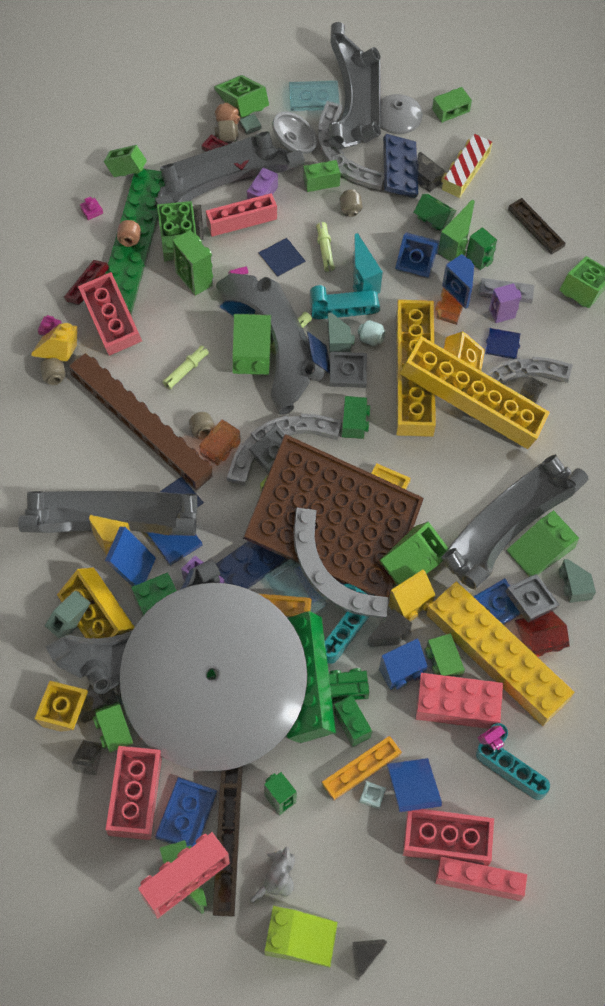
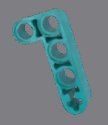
(342, 304)
(346, 628)
(515, 766)

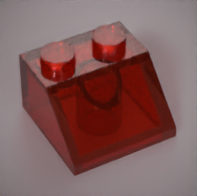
(543, 634)

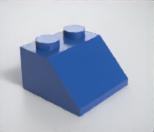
(417, 254)
(459, 279)
(403, 665)

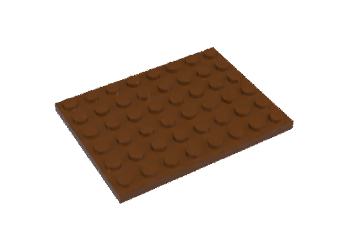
(355, 514)

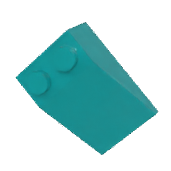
(366, 271)

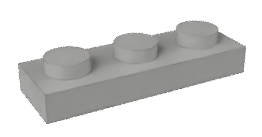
(488, 285)

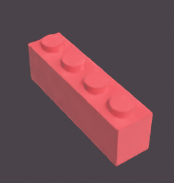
(241, 214)
(481, 879)

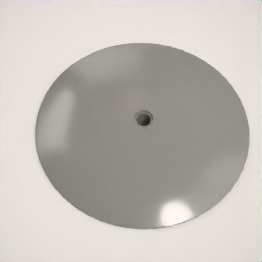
(224, 719)

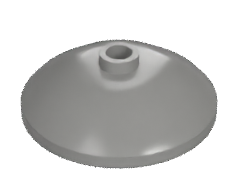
(399, 114)
(294, 132)

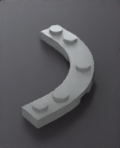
(348, 169)
(527, 367)
(293, 425)
(322, 580)

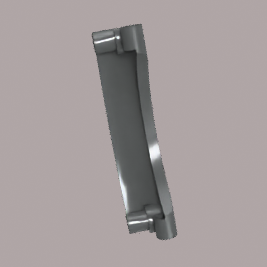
(143, 511)
(486, 536)

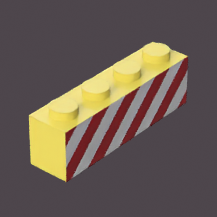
(466, 166)

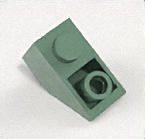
(577, 581)
(67, 615)

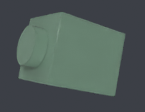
(339, 335)

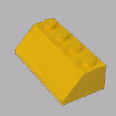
(104, 615)

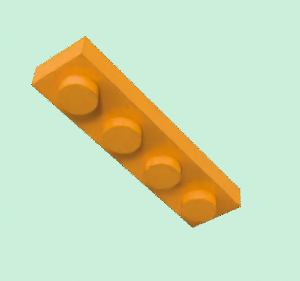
(361, 768)

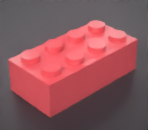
(110, 313)
(459, 701)
(134, 793)
(448, 835)
(184, 874)

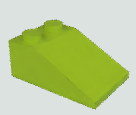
(300, 937)

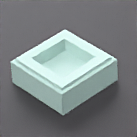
(372, 795)

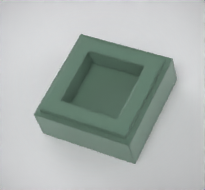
(250, 124)

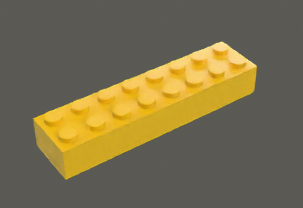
(474, 393)
(413, 403)
(500, 653)

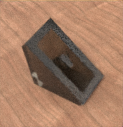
(87, 757)
(364, 955)

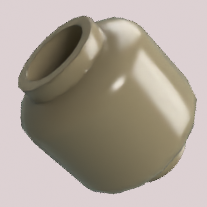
(226, 131)
(351, 203)
(52, 371)
(201, 425)

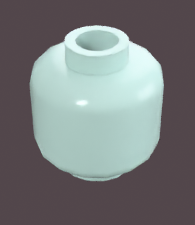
(371, 333)

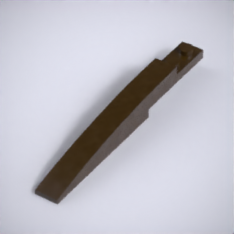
(228, 836)

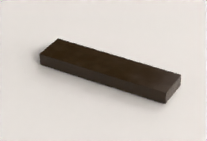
(536, 226)

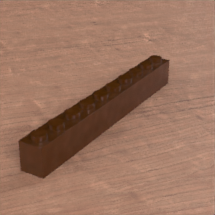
(141, 421)

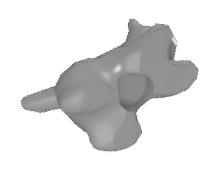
(278, 879)

